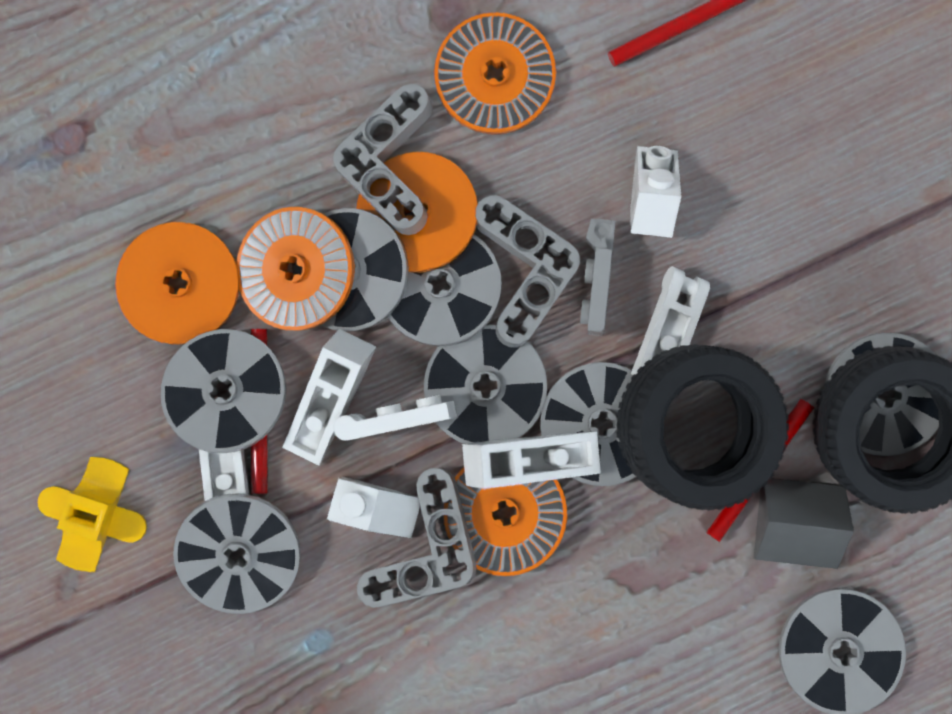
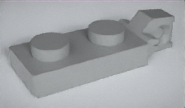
(598, 273)

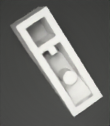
(328, 395)
(530, 459)

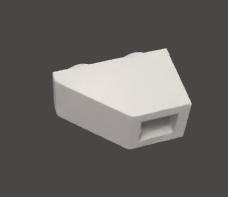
(655, 191)

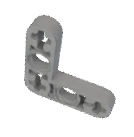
(374, 153)
(542, 270)
(434, 564)

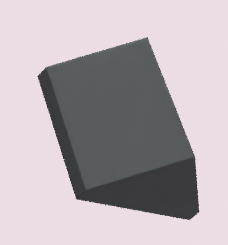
(803, 523)

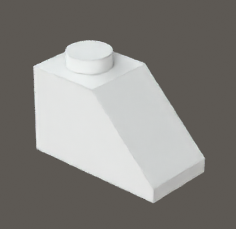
(373, 508)

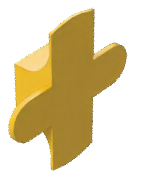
(91, 514)

